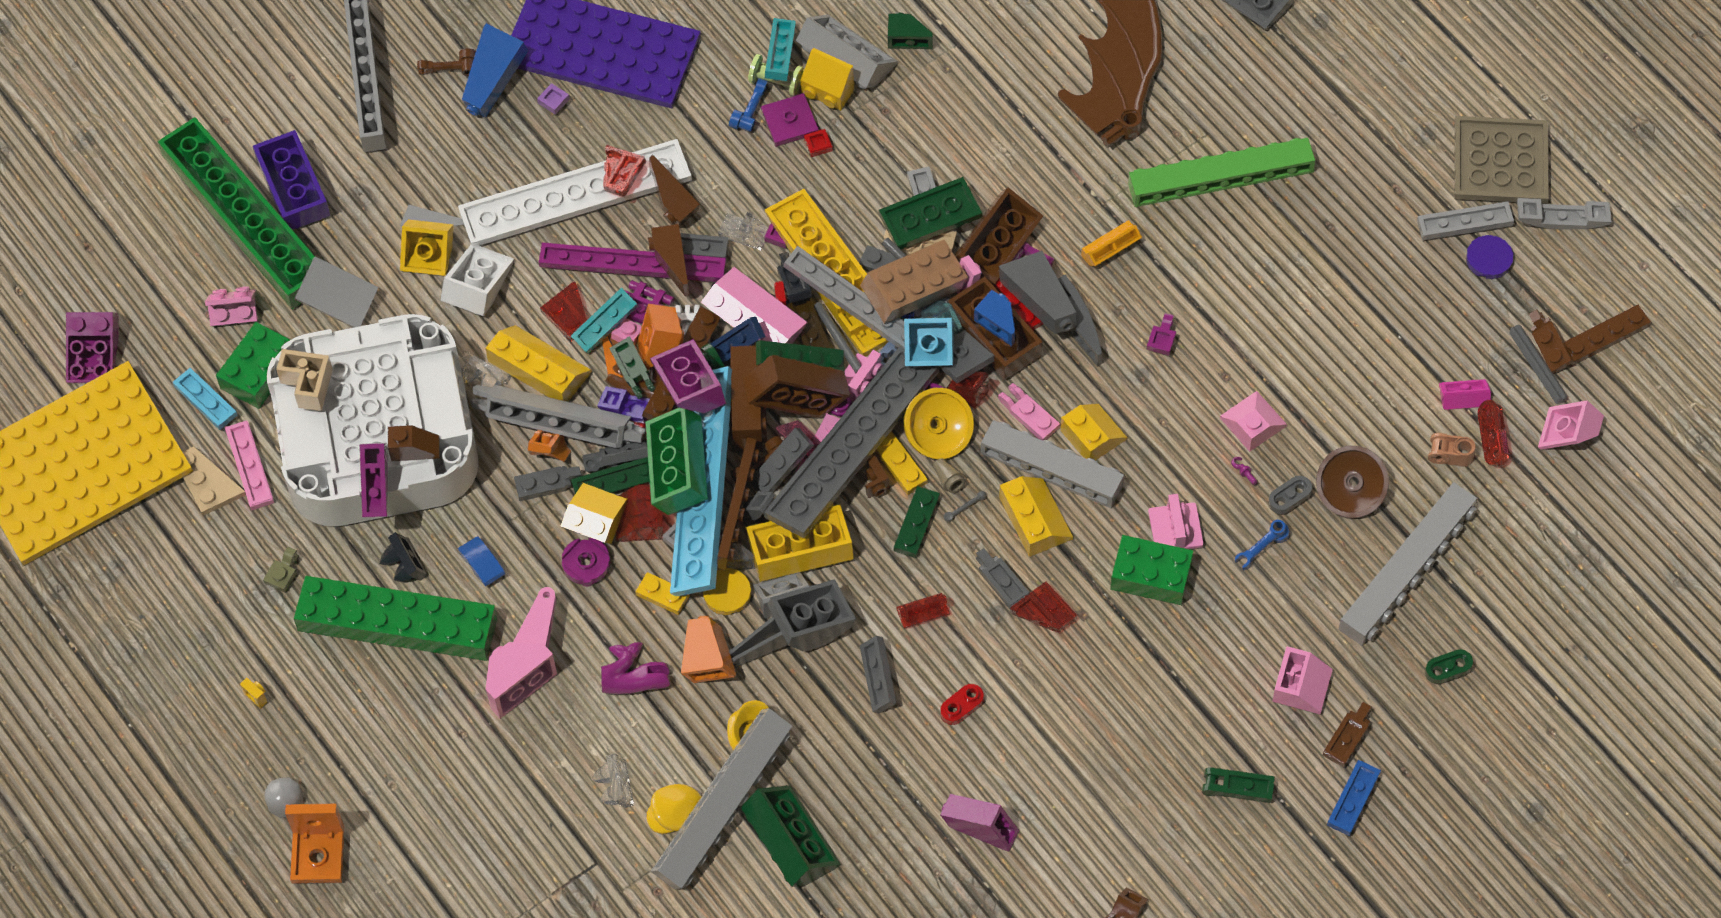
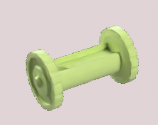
(757, 70)

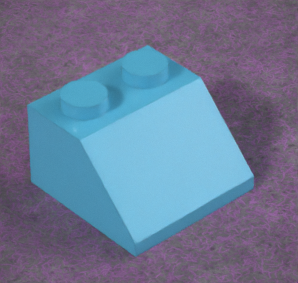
(929, 342)

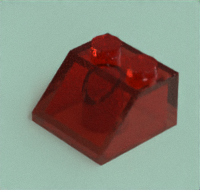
(640, 518)

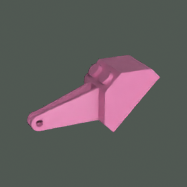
(525, 663)

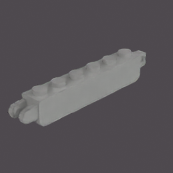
(557, 416)

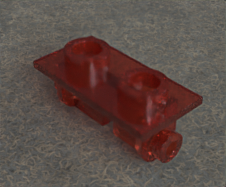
(923, 610)

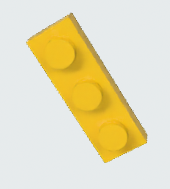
(901, 464)

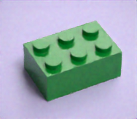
(247, 367)
(1151, 570)

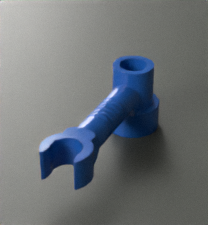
(744, 119)
(1273, 535)

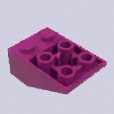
(90, 345)

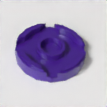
(1489, 257)

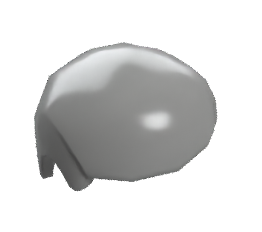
(282, 793)

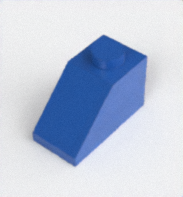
(996, 316)

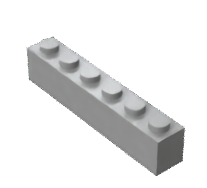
(1052, 463)

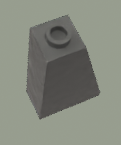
(1039, 289)

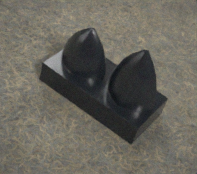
(401, 550)

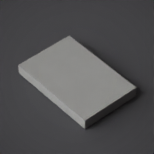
(336, 293)

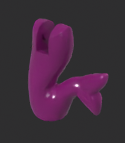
(645, 677)

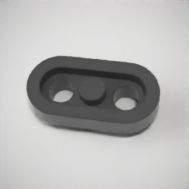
(1287, 494)

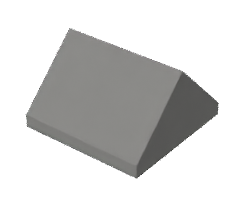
(776, 587)

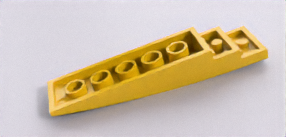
(804, 225)

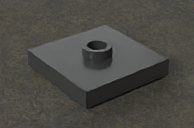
(968, 357)

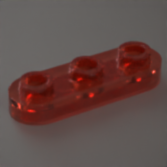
(1494, 446)

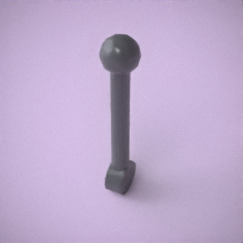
(948, 516)

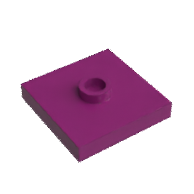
(789, 119)

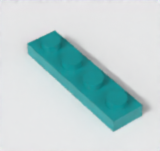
(780, 49)

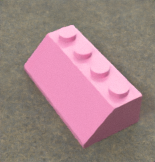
(739, 297)

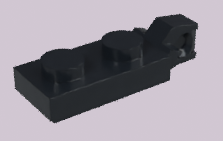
(794, 287)

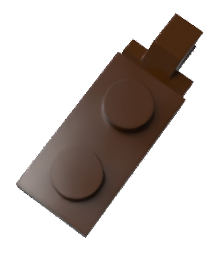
(1550, 342)
(1348, 735)

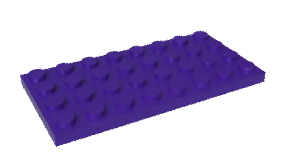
(606, 49)

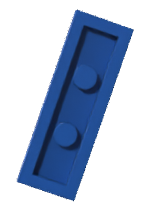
(1353, 797)

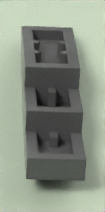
(1085, 331)

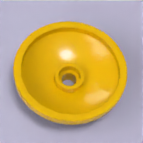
(953, 423)

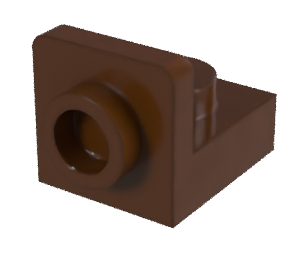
(878, 478)

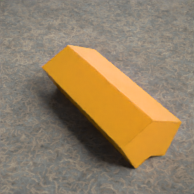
(1110, 243)

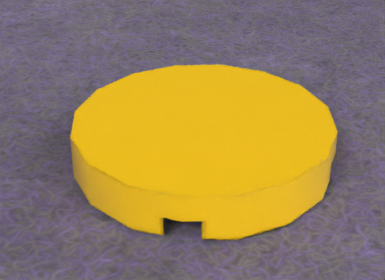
(730, 594)

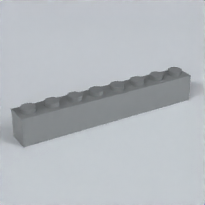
(365, 75)
(1408, 564)
(721, 799)

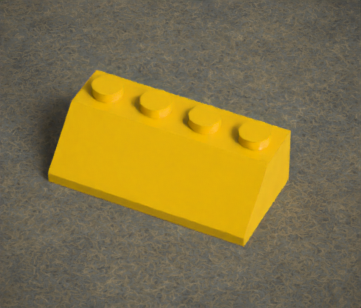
(536, 363)
(783, 553)

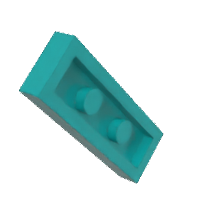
(604, 320)

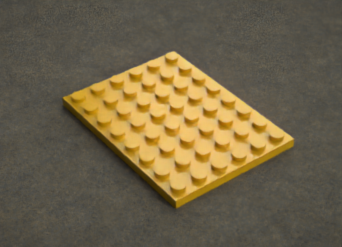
(83, 462)

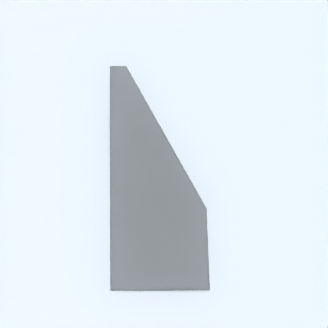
(422, 214)

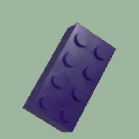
(291, 180)

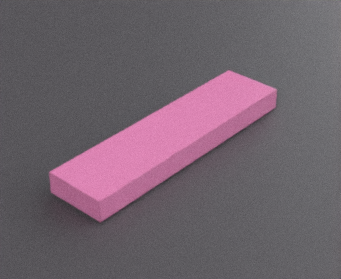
(249, 465)

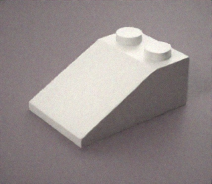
(476, 279)

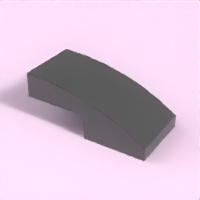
(757, 505)

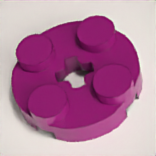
(585, 574)

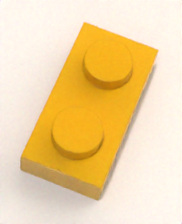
(658, 592)

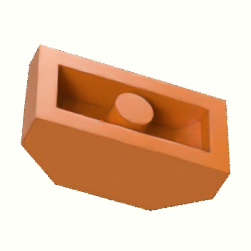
(548, 444)

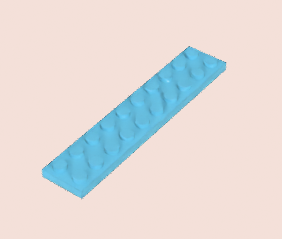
(700, 524)

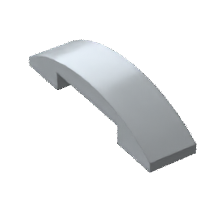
(1563, 217)

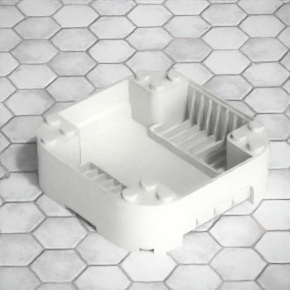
(380, 379)

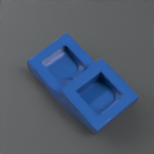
(481, 561)

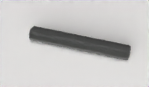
(1538, 364)

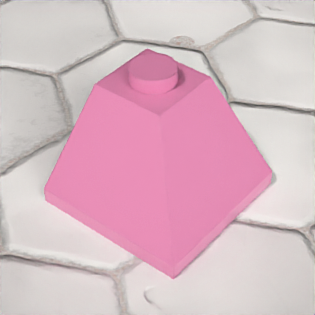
(1253, 421)
(1570, 424)

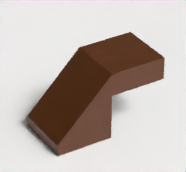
(1128, 905)

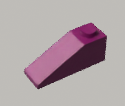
(374, 479)

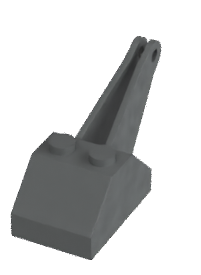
(800, 620)

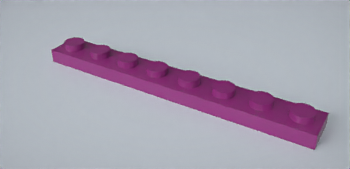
(625, 262)

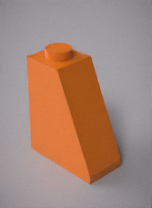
(706, 652)

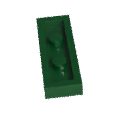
(916, 522)

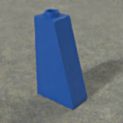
(491, 70)

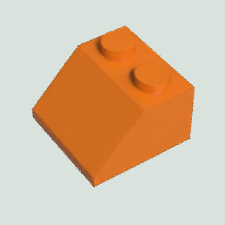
(659, 332)

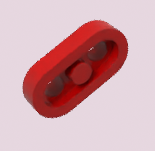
(964, 704)

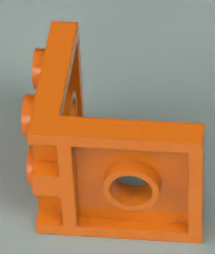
(316, 830)

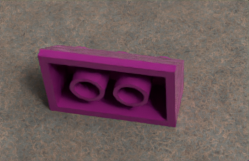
(689, 378)

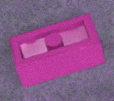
(1464, 393)

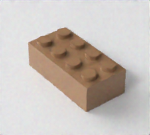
(914, 281)

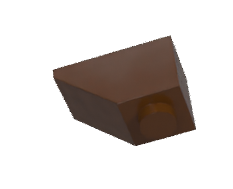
(412, 443)

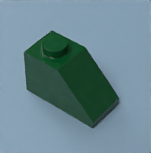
(907, 32)

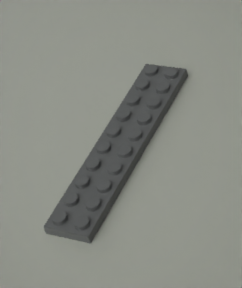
(849, 445)

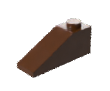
(674, 198)
(669, 254)

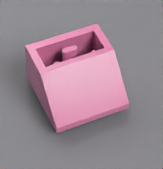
(1302, 681)

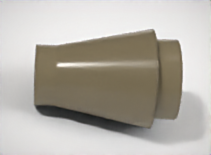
(949, 477)

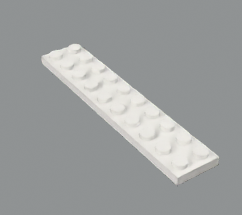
(561, 197)

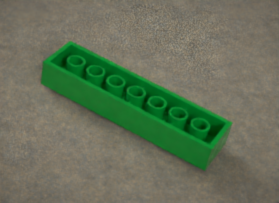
(395, 618)

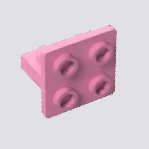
(232, 306)
(859, 381)
(1176, 524)

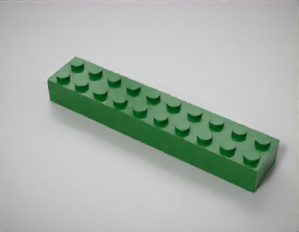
(238, 207)

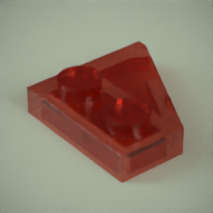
(621, 170)
(565, 310)
(1045, 609)

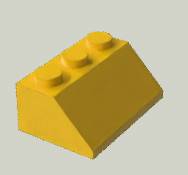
(1034, 514)

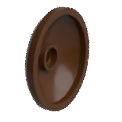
(1335, 486)

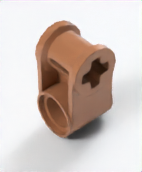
(1450, 450)

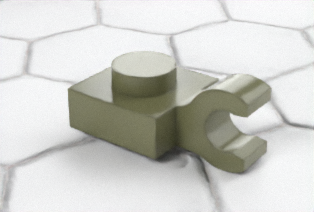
(281, 573)

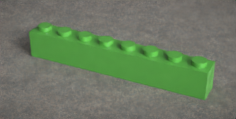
(1221, 172)

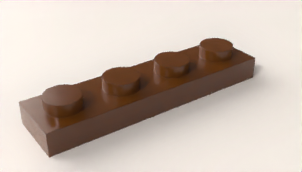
(1607, 334)

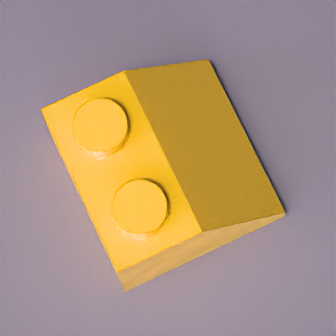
(827, 79)
(426, 247)
(1091, 431)
(594, 513)

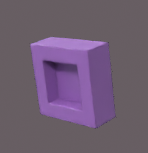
(553, 98)

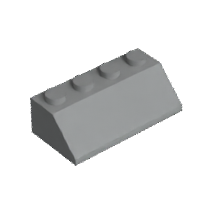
(839, 41)

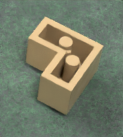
(308, 373)

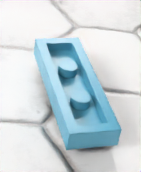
(204, 398)

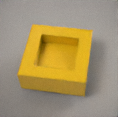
(254, 692)

